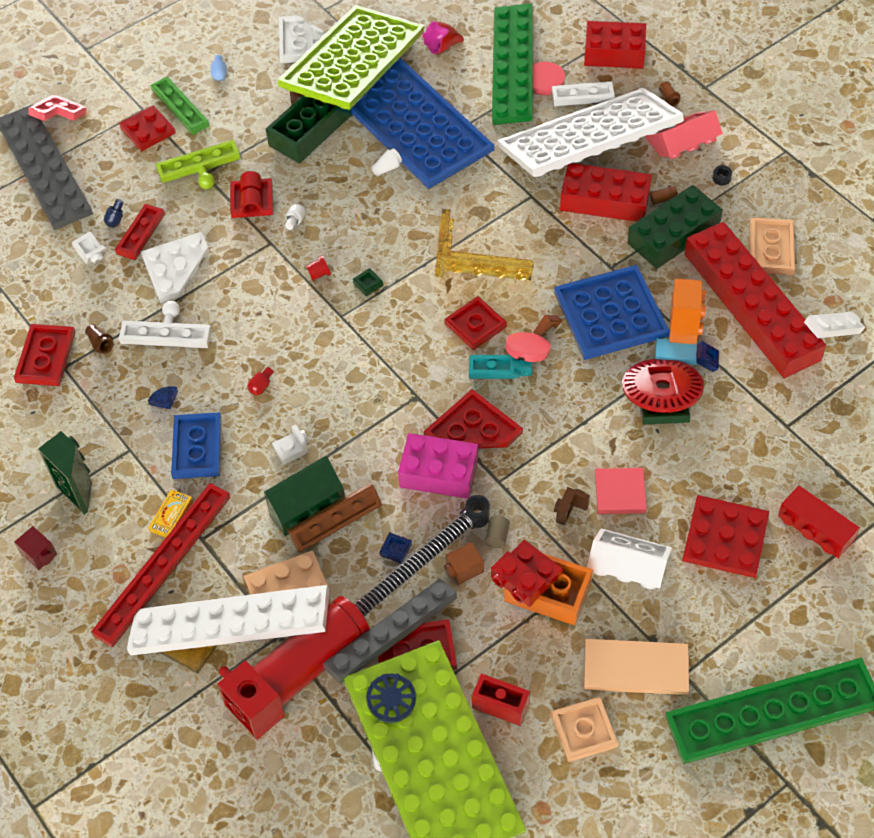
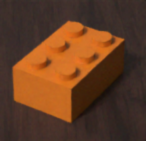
(565, 596)

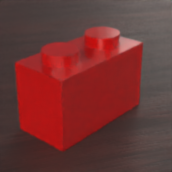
(500, 699)

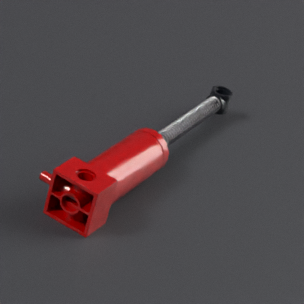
(260, 691)

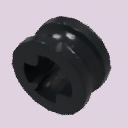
(725, 171)

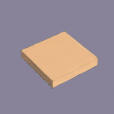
(584, 729)

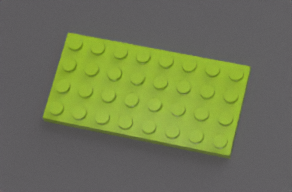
(351, 57)
(437, 755)

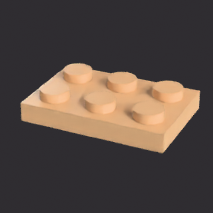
(290, 574)

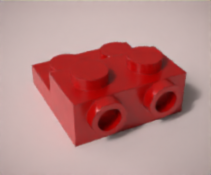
(525, 573)

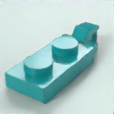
(498, 367)

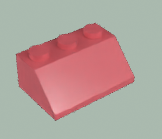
(686, 135)

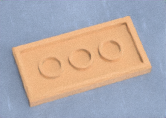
(636, 666)

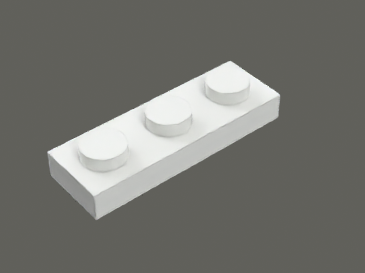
(582, 93)
(834, 324)

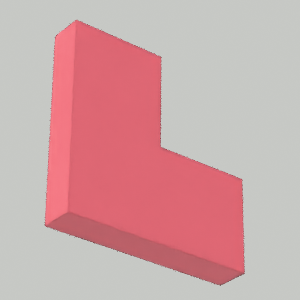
(56, 105)

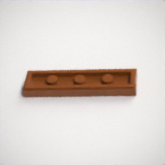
(334, 517)

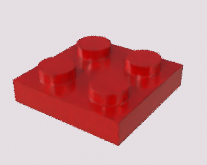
(147, 128)

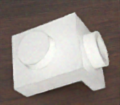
(89, 248)

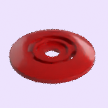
(684, 381)

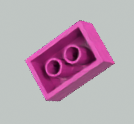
(438, 465)

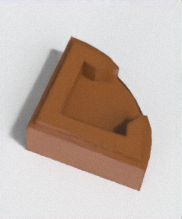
(547, 323)

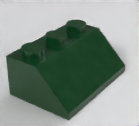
(68, 469)
(303, 494)

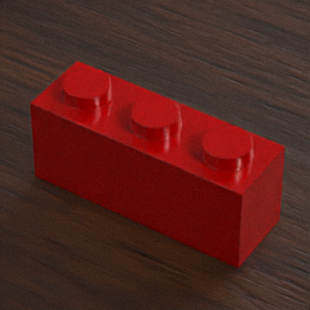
(818, 521)

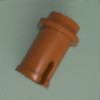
(671, 96)
(663, 194)

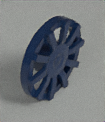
(391, 698)

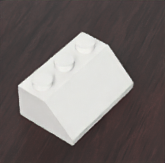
(629, 558)

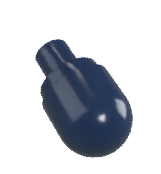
(114, 214)

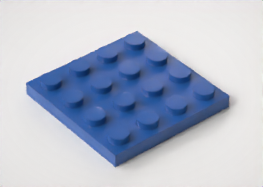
(611, 312)

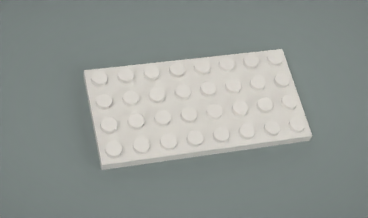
(590, 131)

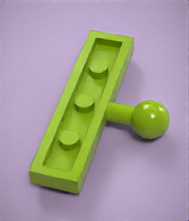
(198, 162)

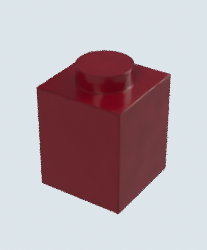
(35, 548)

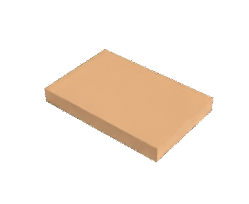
(773, 244)

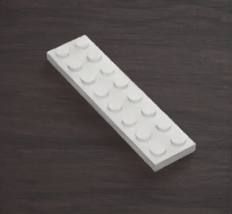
(229, 620)

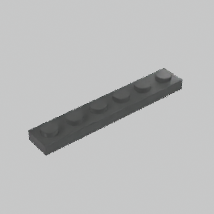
(390, 630)

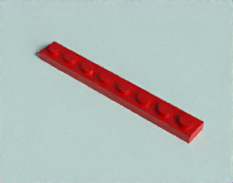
(160, 565)

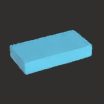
(676, 351)

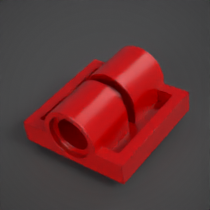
(251, 196)

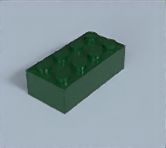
(304, 127)
(666, 229)

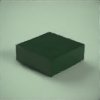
(367, 282)

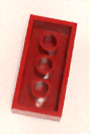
(605, 192)

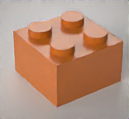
(687, 311)

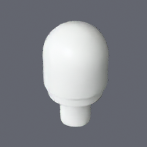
(294, 216)

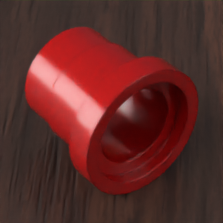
(318, 268)

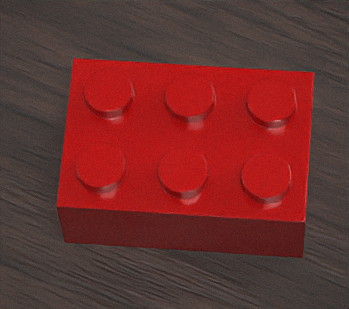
(615, 44)

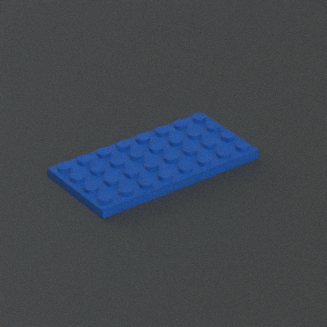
(420, 125)

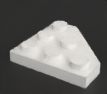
(296, 38)
(174, 264)

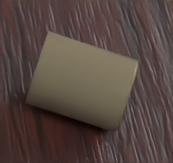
(497, 531)

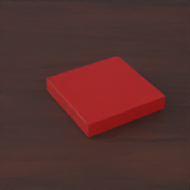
(475, 323)

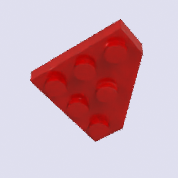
(476, 422)

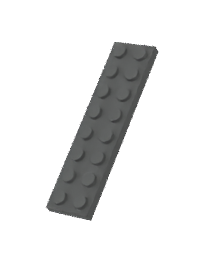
(44, 168)

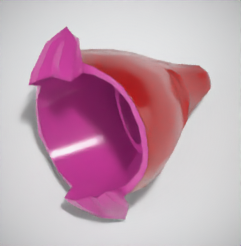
(440, 37)

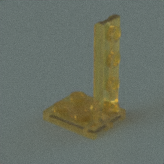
(475, 263)

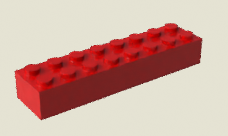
(754, 300)

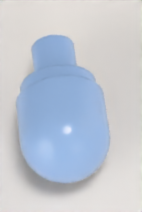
(218, 68)

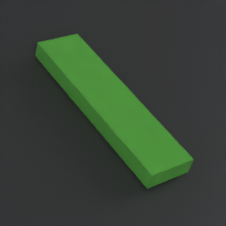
(180, 105)

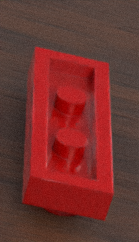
(139, 232)

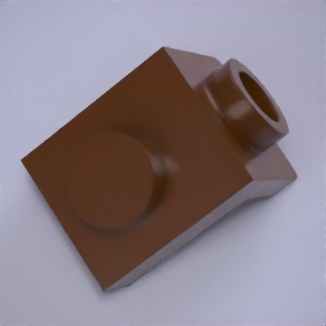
(570, 499)

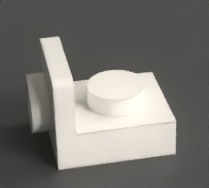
(291, 446)

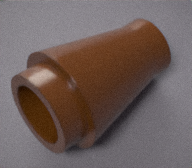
(99, 339)

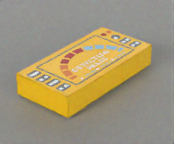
(170, 513)

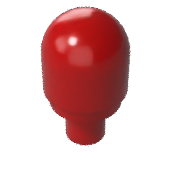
(260, 382)

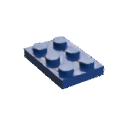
(196, 445)

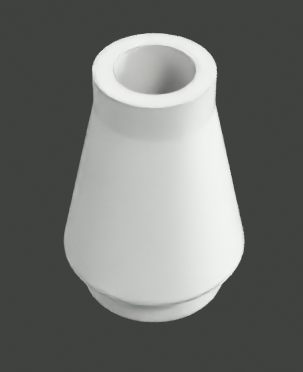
(387, 162)

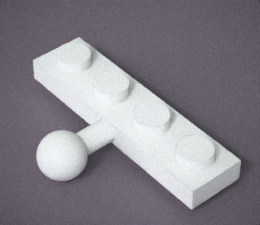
(167, 332)

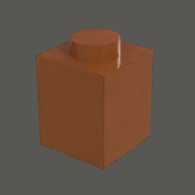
(464, 563)

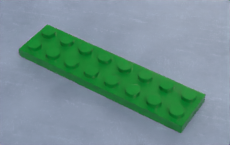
(512, 64)
(771, 710)

